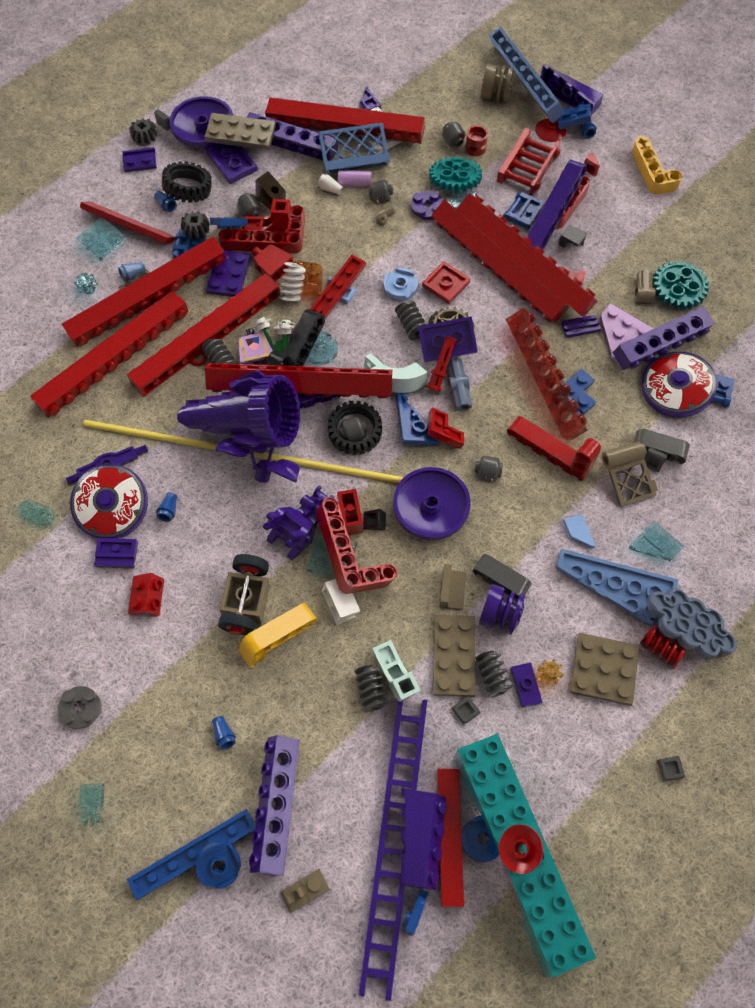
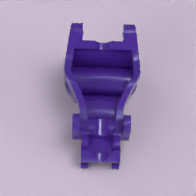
(295, 526)

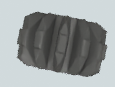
(143, 131)
(195, 225)

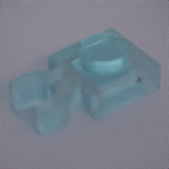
(90, 798)

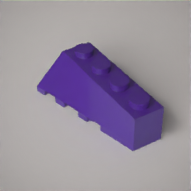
(570, 90)
(422, 838)

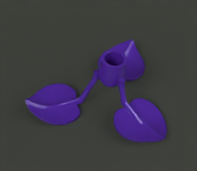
(282, 467)

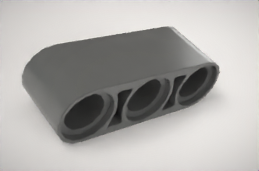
(674, 448)
(501, 575)

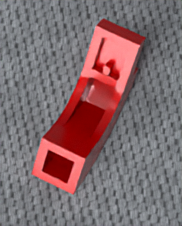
(276, 221)

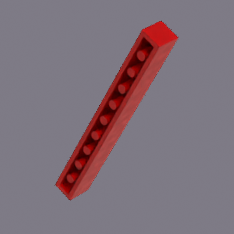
(331, 117)
(529, 257)
(500, 261)
(144, 292)
(214, 326)
(109, 354)
(308, 379)

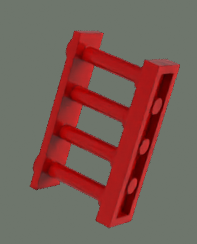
(519, 151)

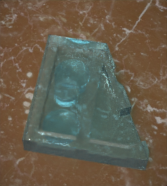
(657, 543)

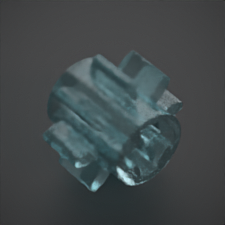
(85, 283)

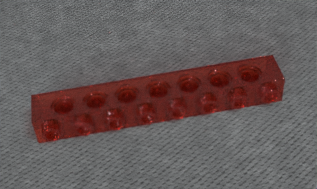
(576, 425)

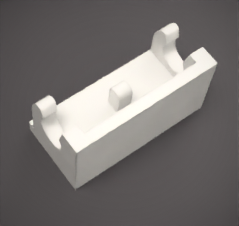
(341, 605)

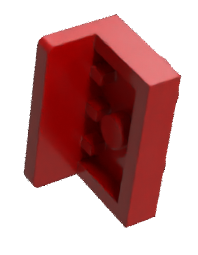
(146, 594)

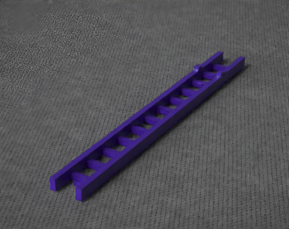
(377, 973)

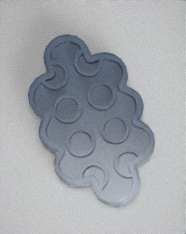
(691, 623)

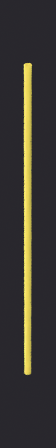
(211, 446)

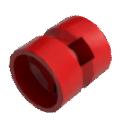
(476, 140)

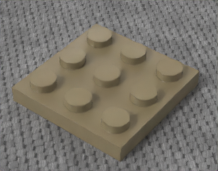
(605, 669)

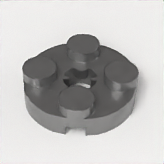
(70, 715)

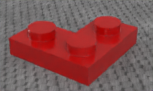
(439, 429)

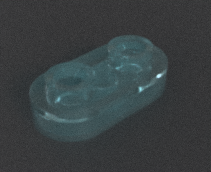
(35, 512)

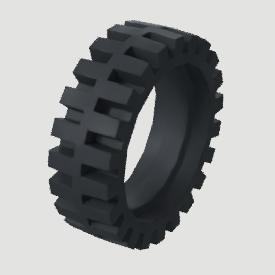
(186, 192)
(355, 447)

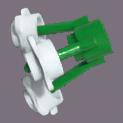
(284, 327)

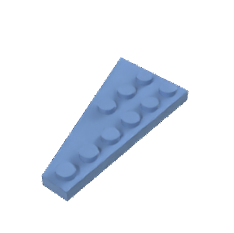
(617, 583)

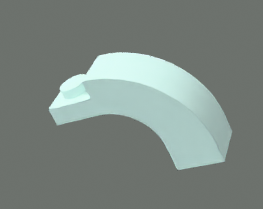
(403, 379)
(398, 679)

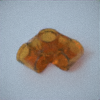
(313, 278)

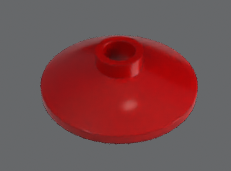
(549, 131)
(511, 849)

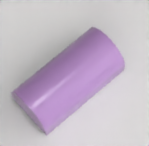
(354, 179)

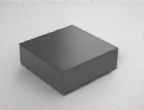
(162, 119)
(655, 459)
(466, 710)
(671, 768)

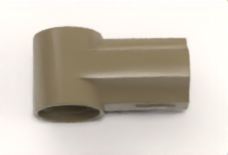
(644, 287)

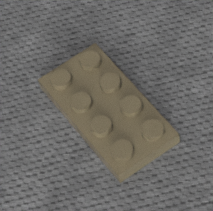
(240, 131)
(454, 655)

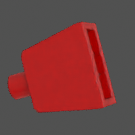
(271, 261)

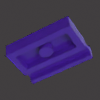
(139, 159)
(115, 553)

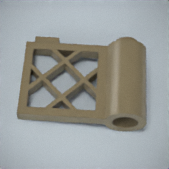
(628, 457)

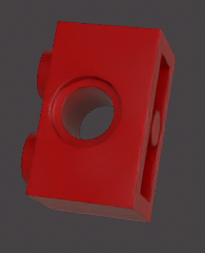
(350, 511)

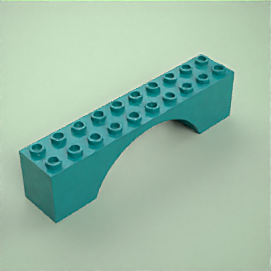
(541, 894)

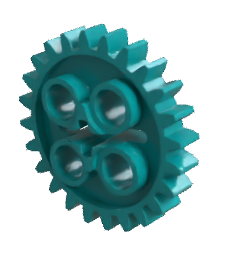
(455, 174)
(680, 285)

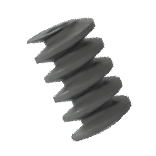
(410, 319)
(217, 352)
(493, 673)
(370, 688)

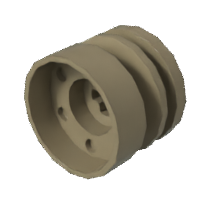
(497, 82)

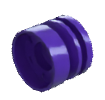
(502, 609)

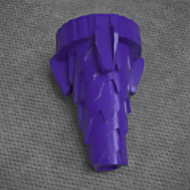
(258, 413)

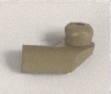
(383, 214)

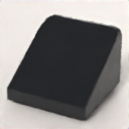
(374, 520)

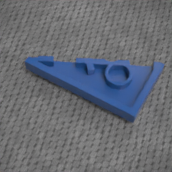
(412, 427)

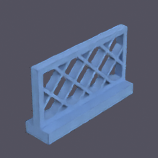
(354, 162)

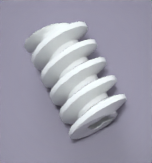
(293, 282)

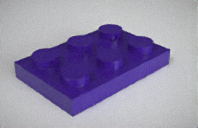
(231, 161)
(230, 276)
(434, 336)

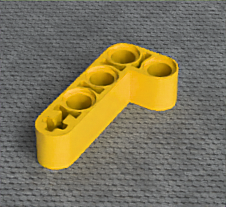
(651, 169)
(274, 633)

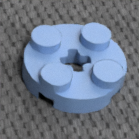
(404, 292)

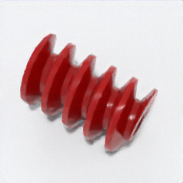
(663, 646)

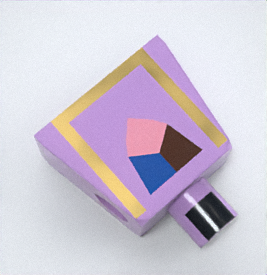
(254, 348)

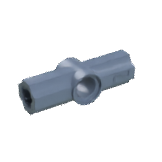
(459, 384)

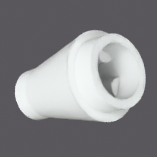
(328, 184)

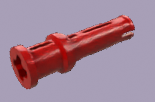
(438, 373)

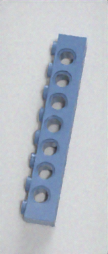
(527, 74)

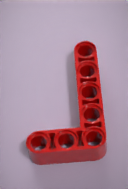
(246, 240)
(557, 452)
(346, 554)

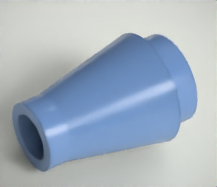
(130, 270)

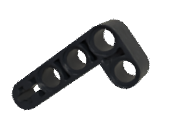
(301, 341)

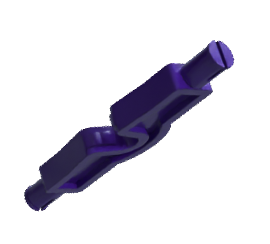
(121, 458)

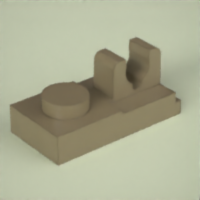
(305, 890)

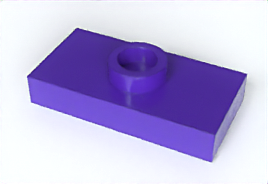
(526, 685)

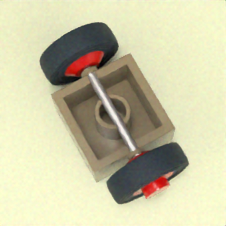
(244, 595)

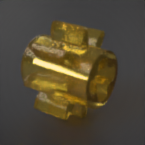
(550, 677)

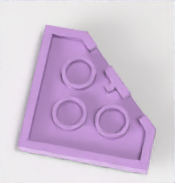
(620, 327)

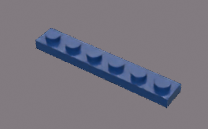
(185, 857)

